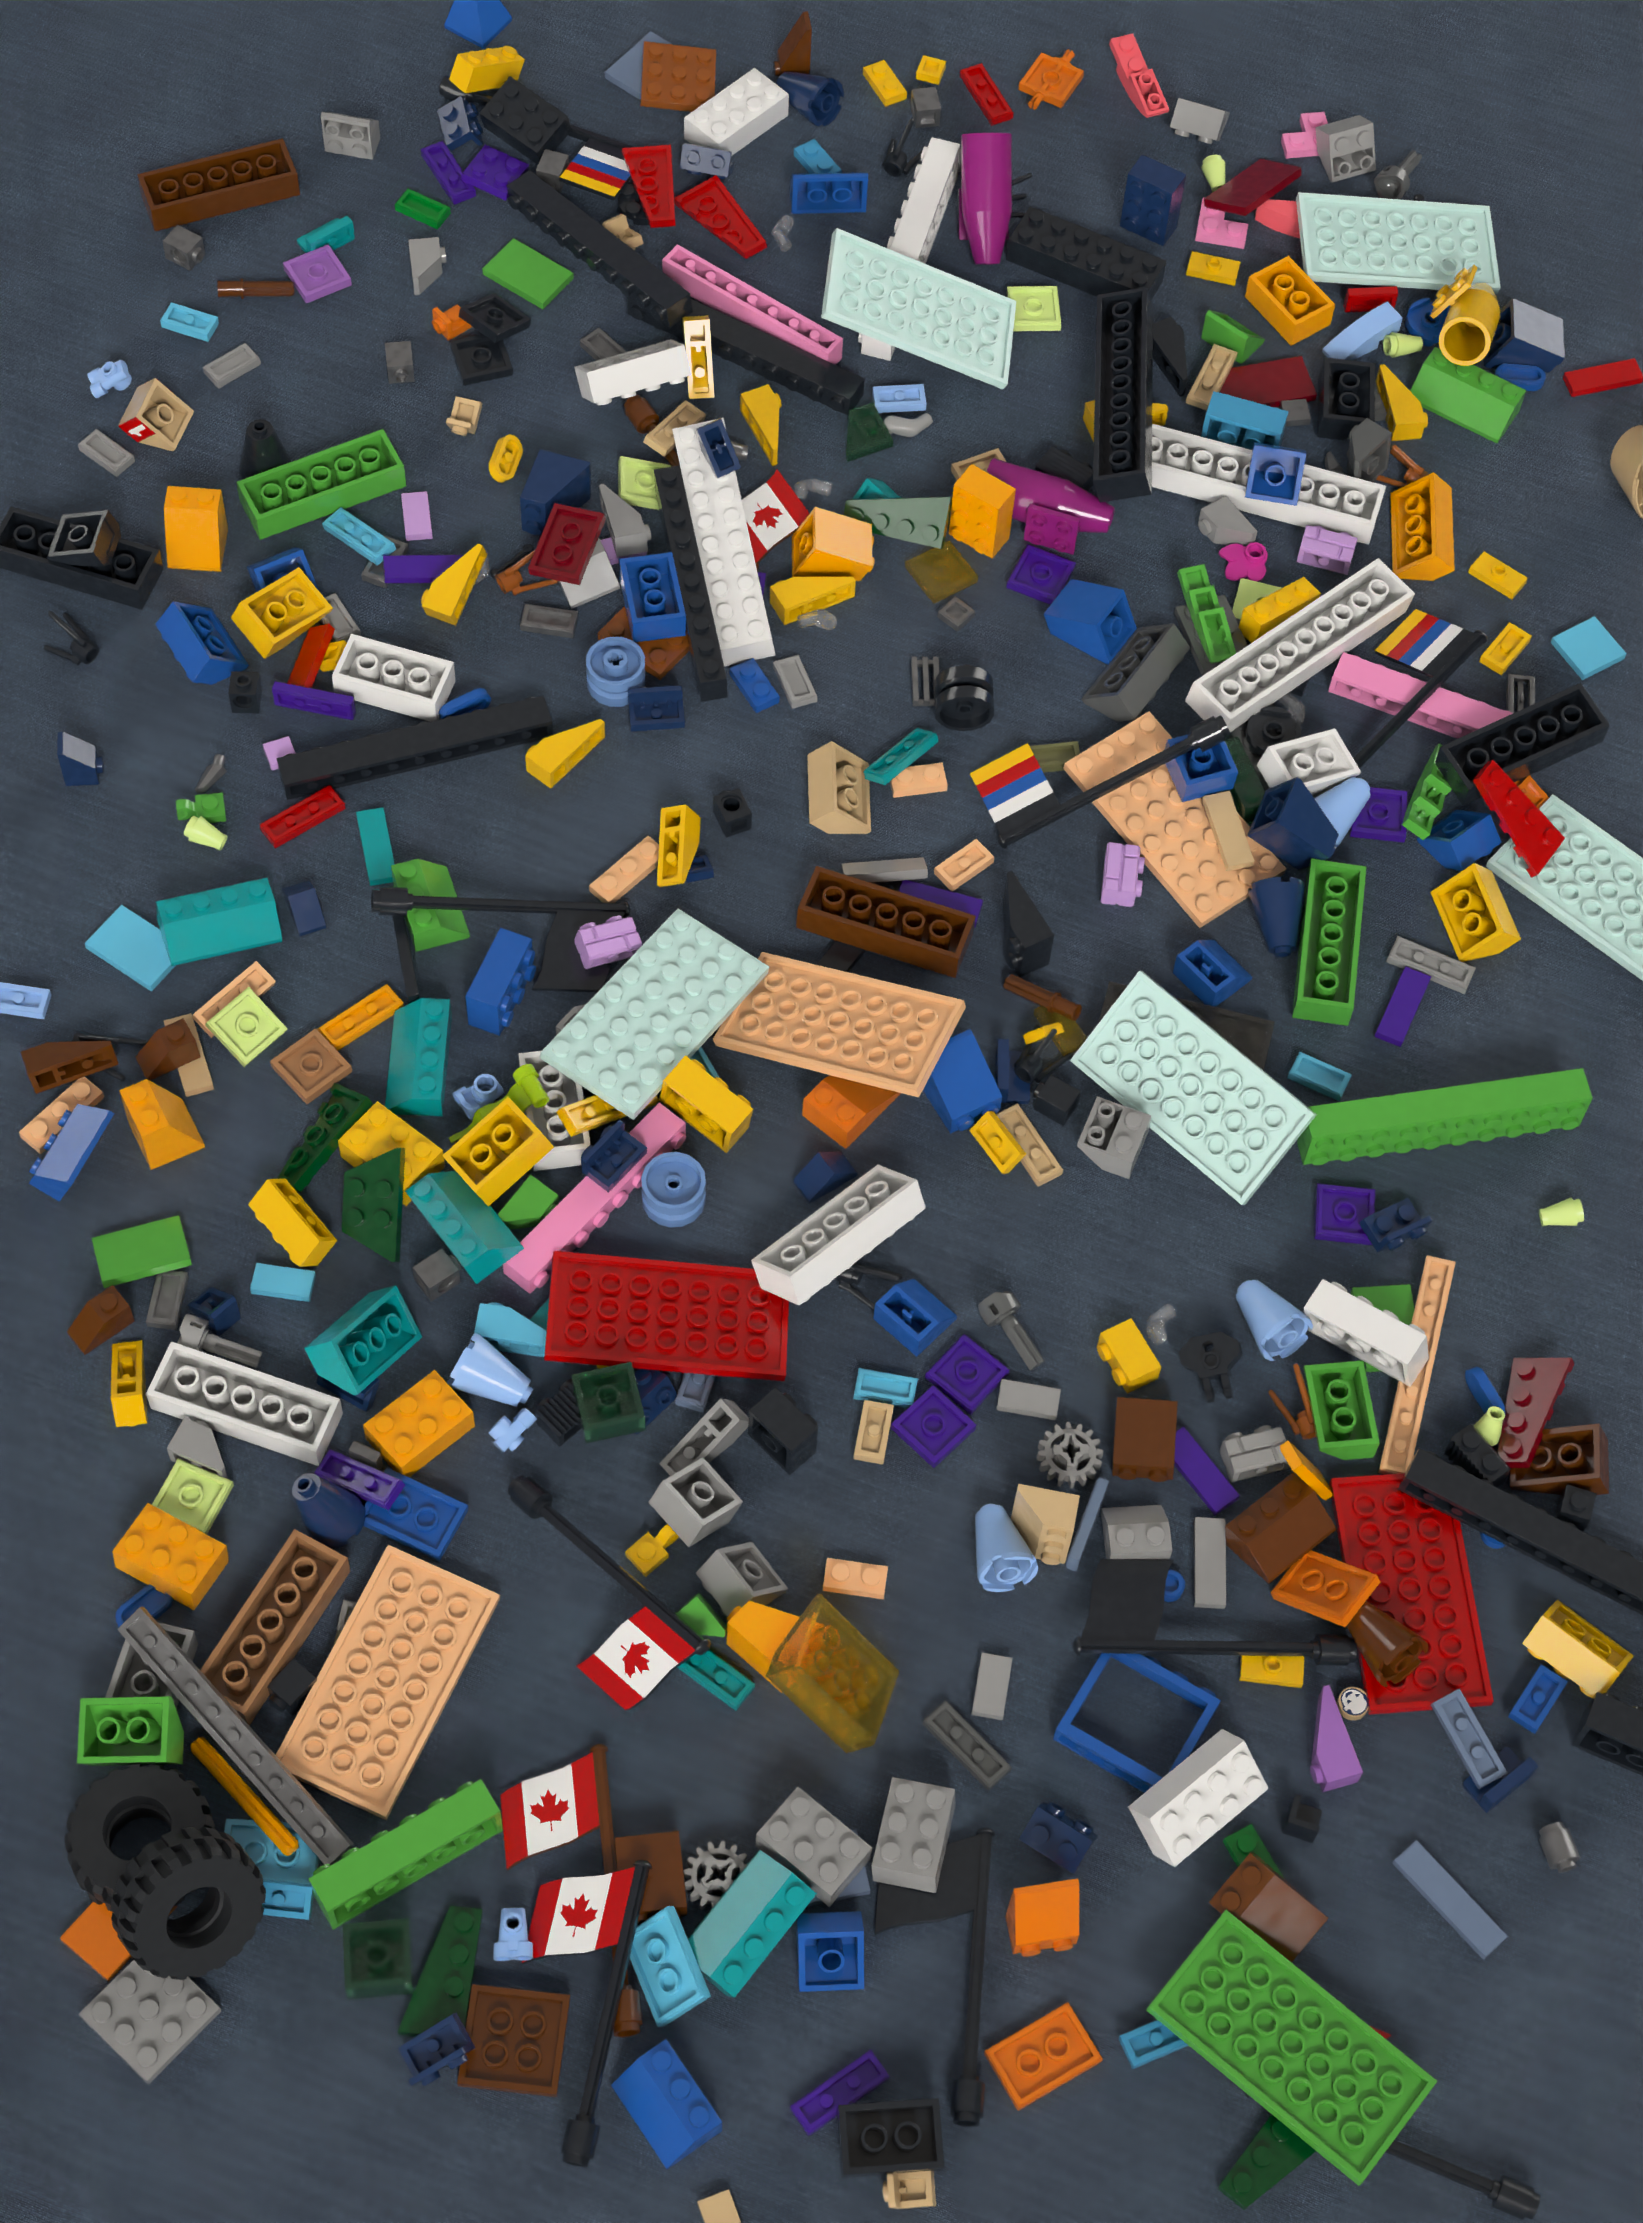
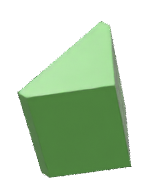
(1229, 333)
(702, 1617)

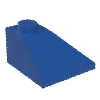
(477, 20)

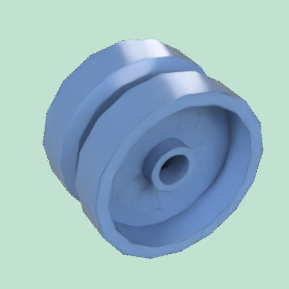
(613, 669)
(673, 1189)

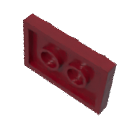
(567, 544)

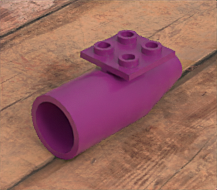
(985, 194)
(1052, 506)

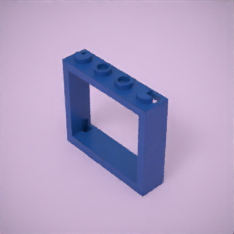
(1109, 1758)

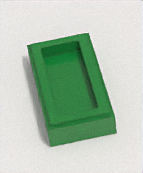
(422, 208)

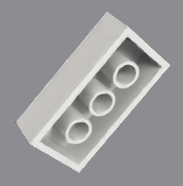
(737, 113)
(633, 371)
(394, 678)
(562, 1092)
(1367, 1332)
(1198, 1797)

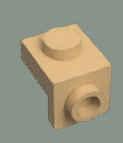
(619, 227)
(464, 416)
(910, 2190)

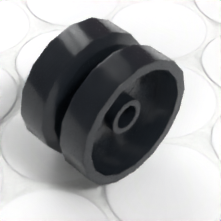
(964, 698)

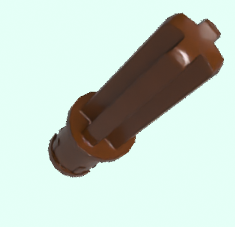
(254, 288)
(1052, 1001)

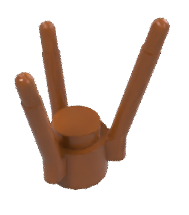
(1414, 471)
(511, 578)
(1305, 1423)

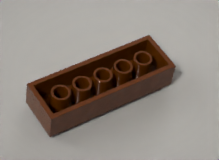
(218, 184)
(885, 921)

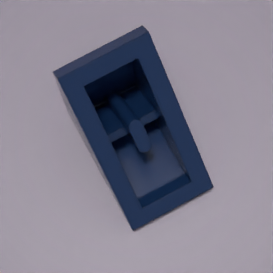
(717, 448)
(304, 908)
(823, 1174)
(217, 1308)

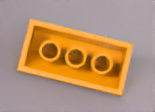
(1422, 529)

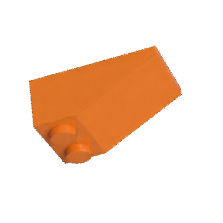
(845, 1107)
(1044, 1917)

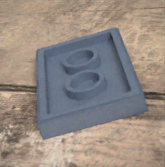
(628, 69)

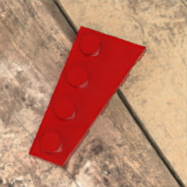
(653, 180)
(722, 216)
(1528, 827)

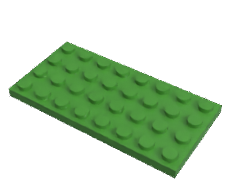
(1292, 2047)

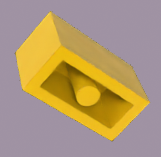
(1128, 1356)

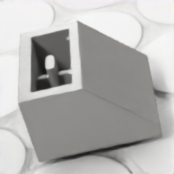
(350, 135)
(1346, 147)
(1114, 1136)

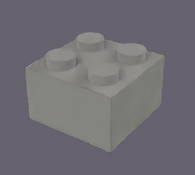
(695, 1502)

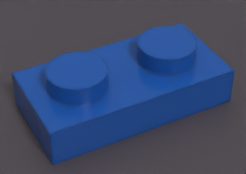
(754, 685)
(1537, 1699)

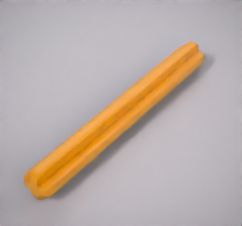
(244, 1796)

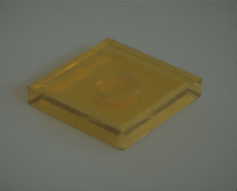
(941, 572)

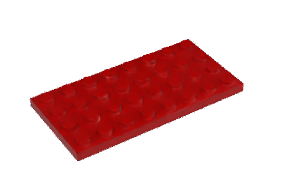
(665, 1317)
(1421, 1585)

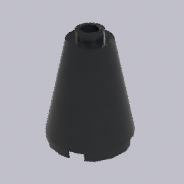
(261, 449)

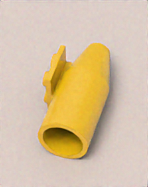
(1470, 319)

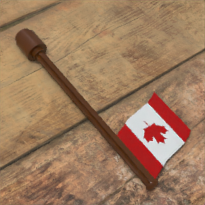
(770, 511)
(556, 1812)

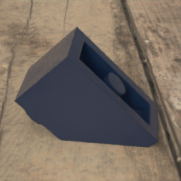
(78, 761)

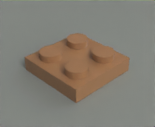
(311, 1066)

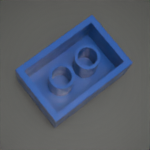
(652, 597)
(500, 982)

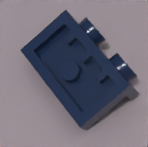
(1393, 1225)

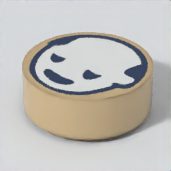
(1352, 1703)

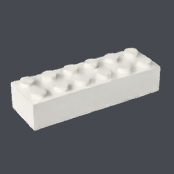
(838, 1234)
(245, 1403)

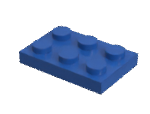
(418, 1517)

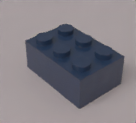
(1152, 200)

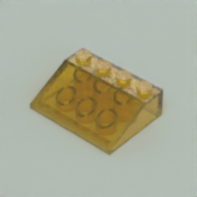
(834, 1676)

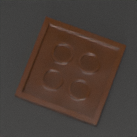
(515, 2040)

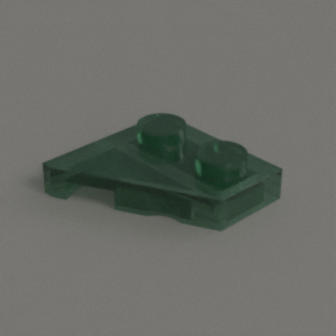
(866, 432)

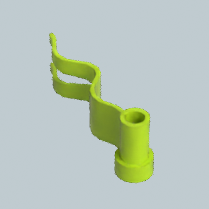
(523, 1093)

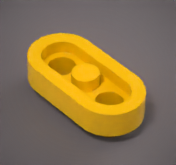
(505, 458)

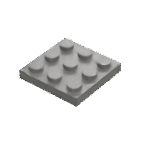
(149, 2018)

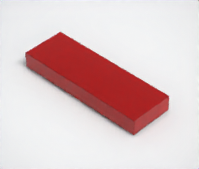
(986, 94)
(1603, 377)
(311, 655)
(302, 816)

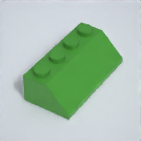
(1467, 396)

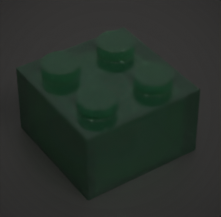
(608, 1402)
(378, 1959)

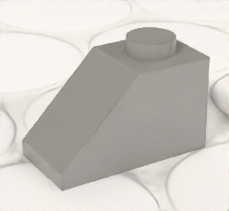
(426, 262)
(1225, 524)
(196, 1445)

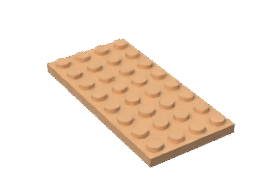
(1170, 832)
(843, 1025)
(386, 1681)

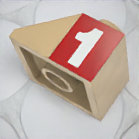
(156, 416)

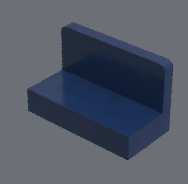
(1011, 1087)
(1496, 1791)

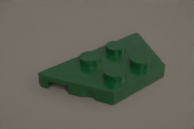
(375, 1203)

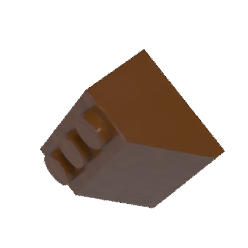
(1279, 1528)

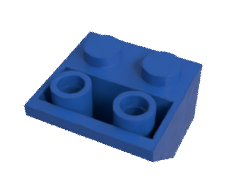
(1210, 972)
(913, 1315)

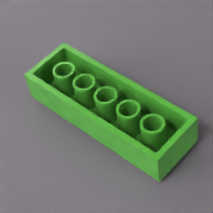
(321, 484)
(1329, 942)
(406, 1853)

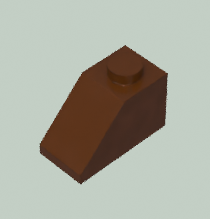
(168, 1050)
(100, 1320)

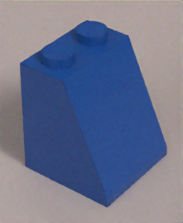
(1091, 618)
(962, 1084)

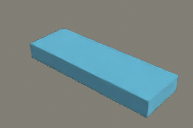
(358, 536)

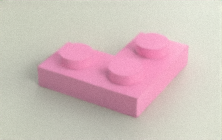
(1303, 143)
(1216, 230)

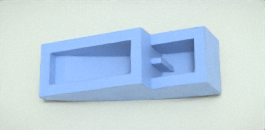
(1364, 333)

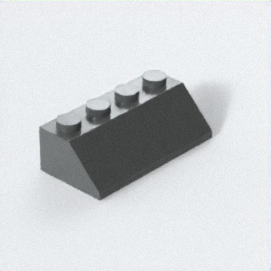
(1137, 672)

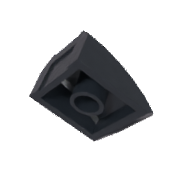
(85, 539)

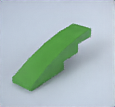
(1206, 613)
(1426, 799)

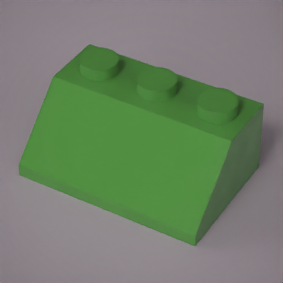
(429, 926)
(1342, 1409)
(129, 1731)

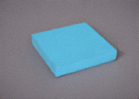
(1588, 648)

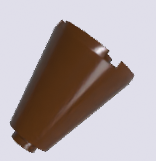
(1386, 1644)

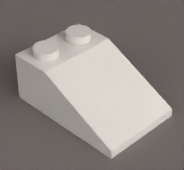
(1316, 759)

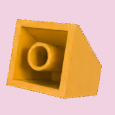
(195, 528)
(832, 546)
(160, 1123)
(757, 1632)

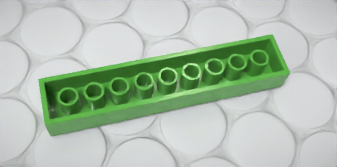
(1445, 1116)

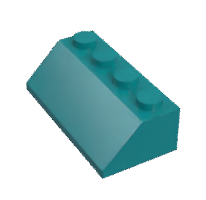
(218, 921)
(419, 1058)
(464, 1223)
(364, 1340)
(748, 1922)

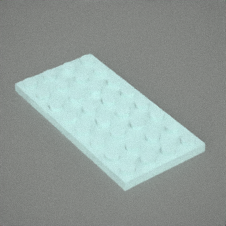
(1394, 241)
(919, 308)
(1586, 884)
(654, 1013)
(1194, 1086)

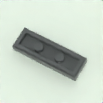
(966, 1745)

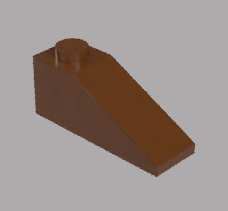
(795, 50)
(64, 1062)

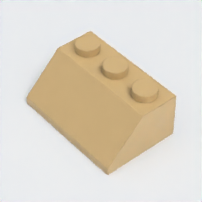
(838, 791)
(1045, 1521)

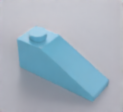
(509, 1330)

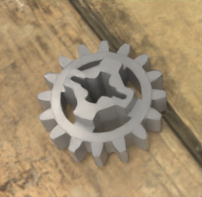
(1057, 1459)
(710, 1866)

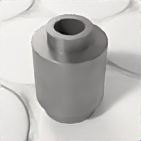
(1559, 1847)

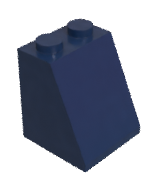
(1526, 338)
(551, 481)
(1293, 825)

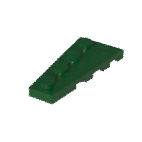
(322, 1139)
(447, 1974)
(1264, 2163)

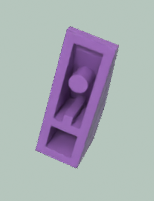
(1333, 1754)

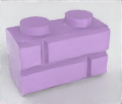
(1327, 549)
(1121, 874)
(607, 941)

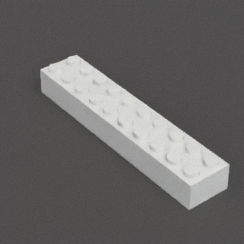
(921, 216)
(1218, 469)
(724, 553)
(1301, 646)

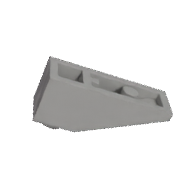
(624, 524)
(709, 1437)

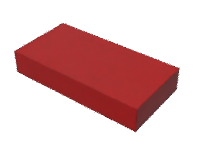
(1369, 298)

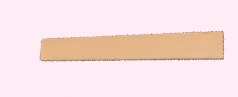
(1410, 1401)

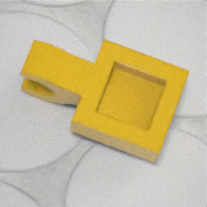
(650, 1551)

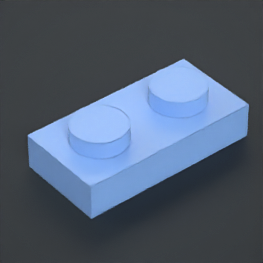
(899, 398)
(24, 1000)

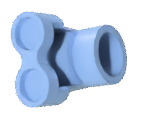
(109, 376)
(483, 1092)
(508, 1433)
(513, 1943)

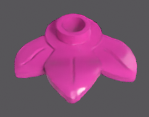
(1242, 562)

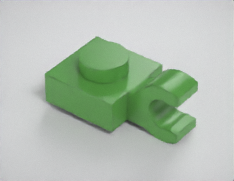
(207, 805)

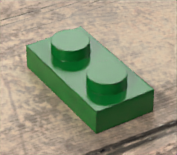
(1245, 1842)

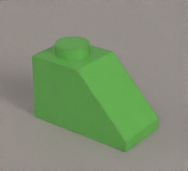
(529, 1205)

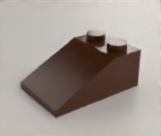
(1567, 1457)
(1269, 1907)

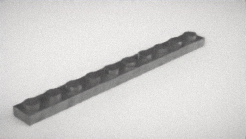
(235, 1736)

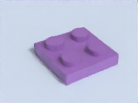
(317, 273)

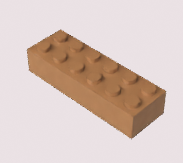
(275, 1622)

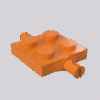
(1051, 80)

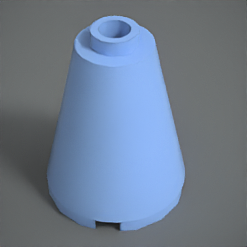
(1344, 804)
(1272, 1320)
(489, 1374)
(1001, 1551)

